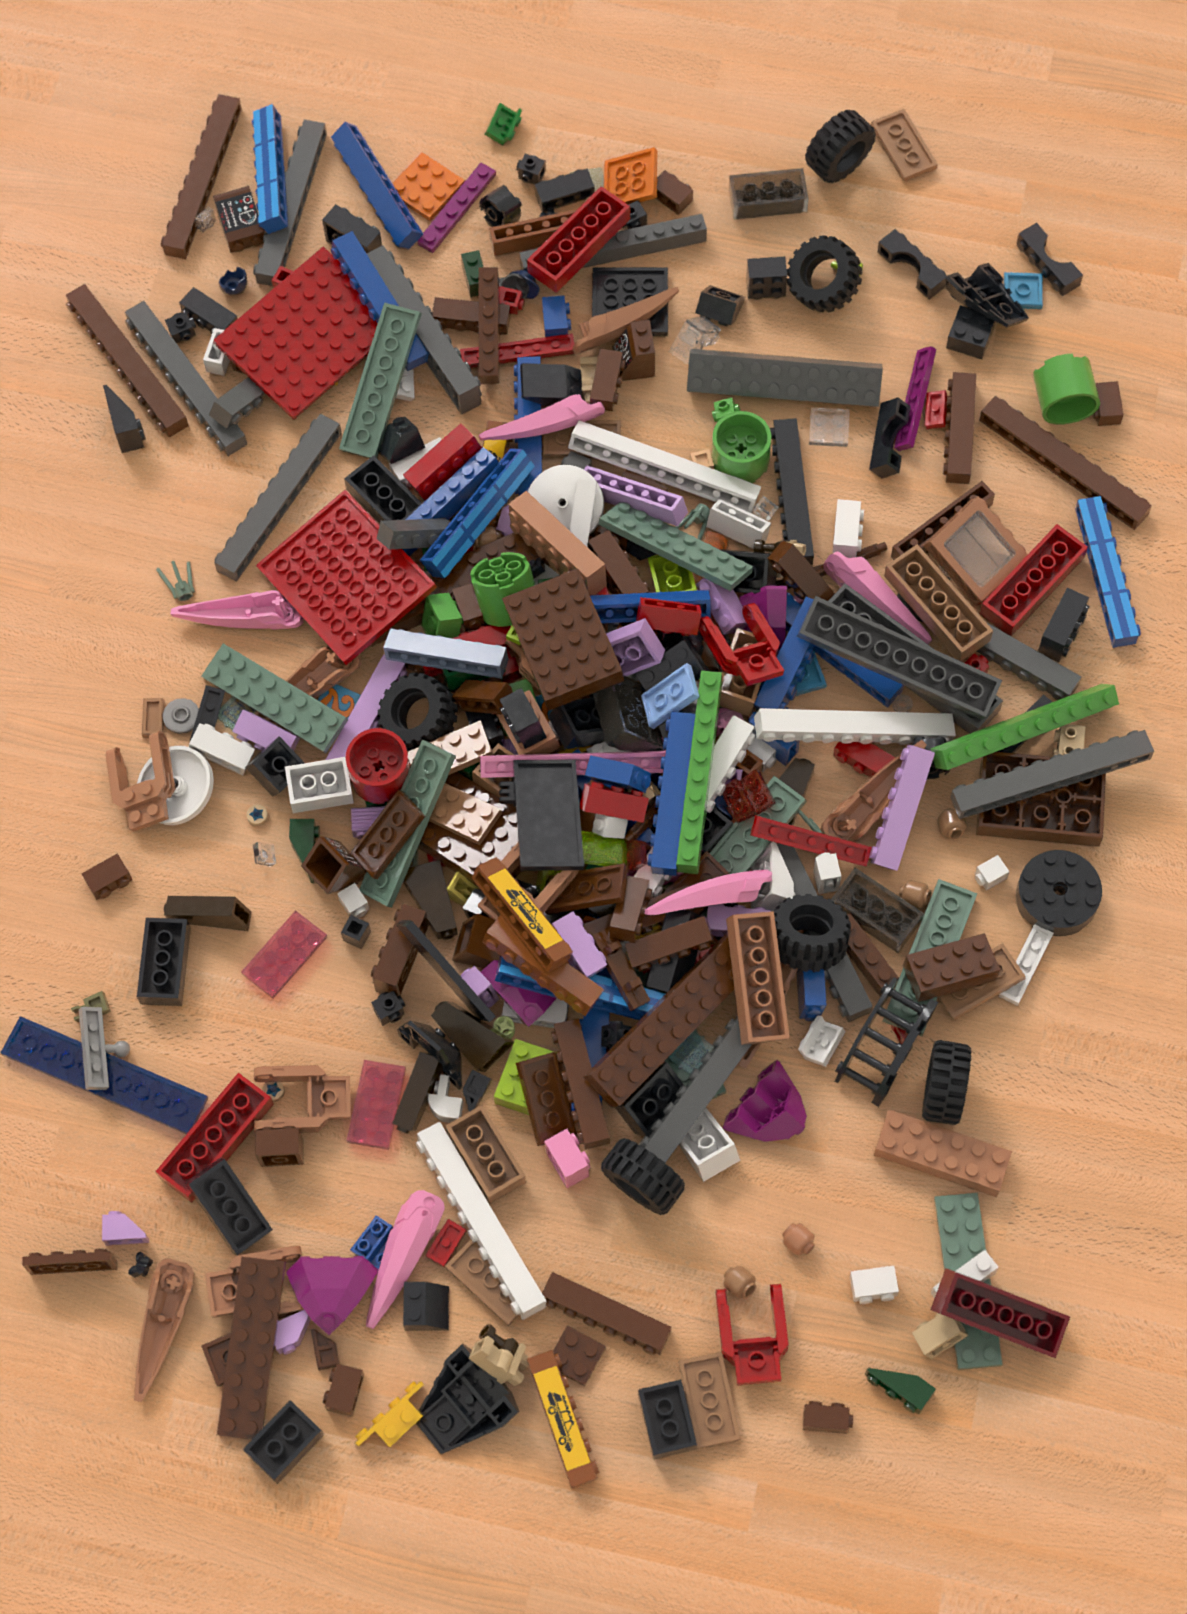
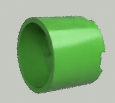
(1066, 389)
(741, 445)
(499, 579)

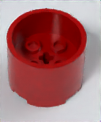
(371, 752)

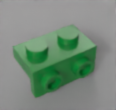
(503, 123)

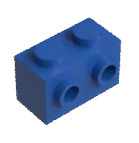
(555, 315)

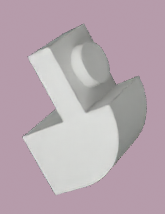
(442, 1106)

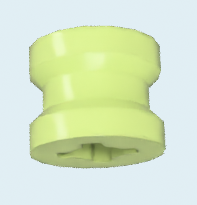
(505, 1023)

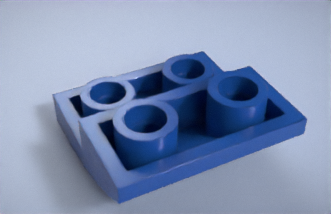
(373, 1241)

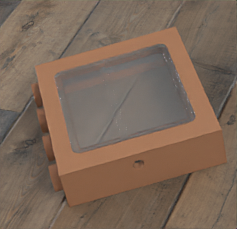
(976, 550)

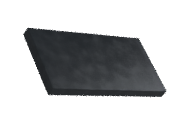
(548, 815)
(445, 970)

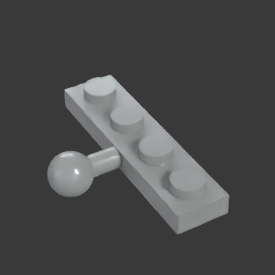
(95, 1049)

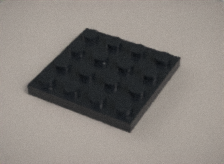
(627, 285)

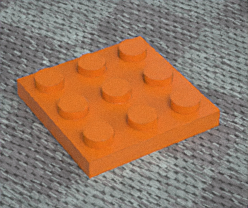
(632, 176)
(427, 186)

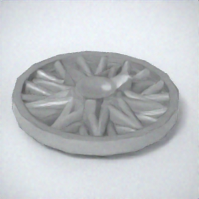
(180, 715)

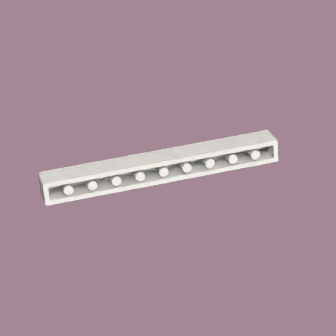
(663, 466)
(851, 726)
(727, 752)
(481, 1221)

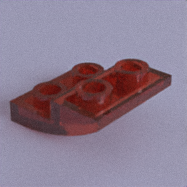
(748, 796)

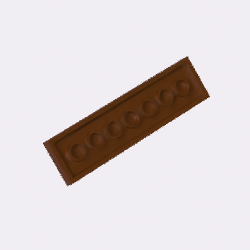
(251, 1347)

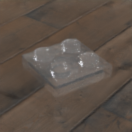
(829, 427)

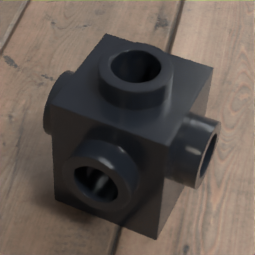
(531, 169)
(638, 216)
(181, 327)
(388, 1007)
(613, 1033)

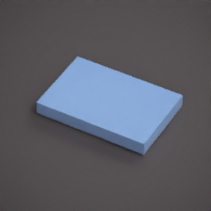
(670, 695)

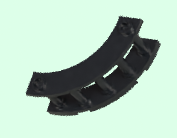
(901, 1051)

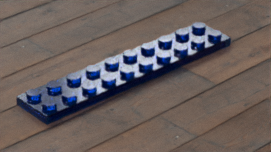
(128, 1084)

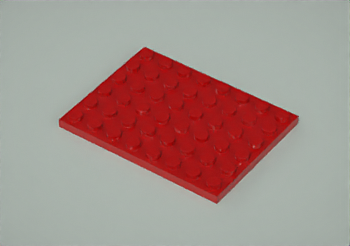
(301, 334)
(345, 577)

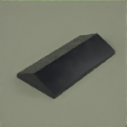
(667, 975)

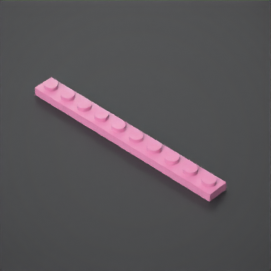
(503, 764)

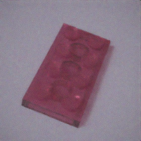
(284, 954)
(376, 1104)

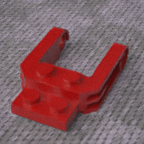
(752, 662)
(754, 1358)

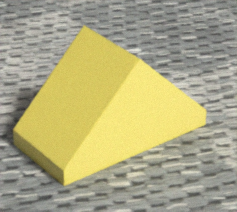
(460, 889)

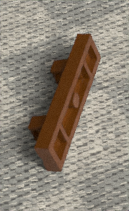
(621, 970)

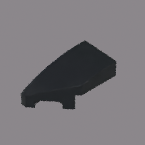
(475, 1089)

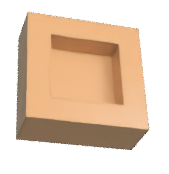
(702, 457)

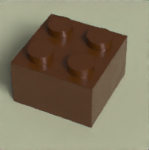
(279, 1146)

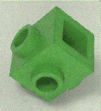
(723, 408)

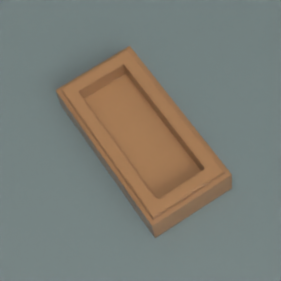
(152, 716)

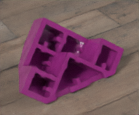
(772, 604)
(524, 1003)
(770, 1109)
(330, 1287)

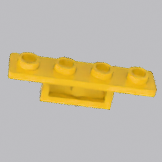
(396, 1420)

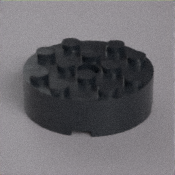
(1071, 877)

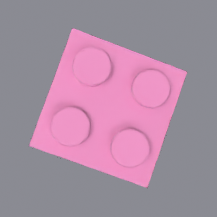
(566, 1158)

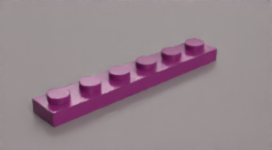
(456, 207)
(916, 397)

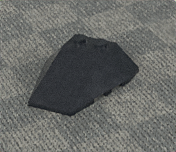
(986, 295)
(435, 1043)
(464, 1403)

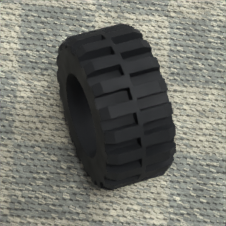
(840, 146)
(805, 262)
(401, 698)
(816, 915)
(947, 1082)
(643, 1176)

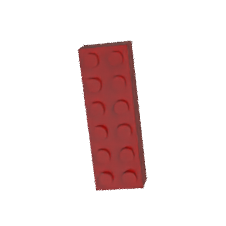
(578, 239)
(1033, 580)
(215, 1133)

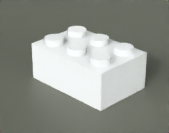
(319, 785)

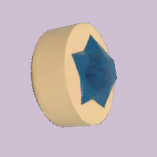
(257, 815)
(274, 1090)

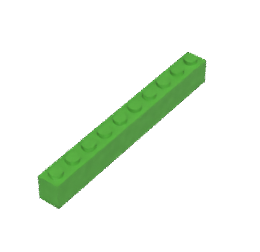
(1024, 726)
(699, 772)

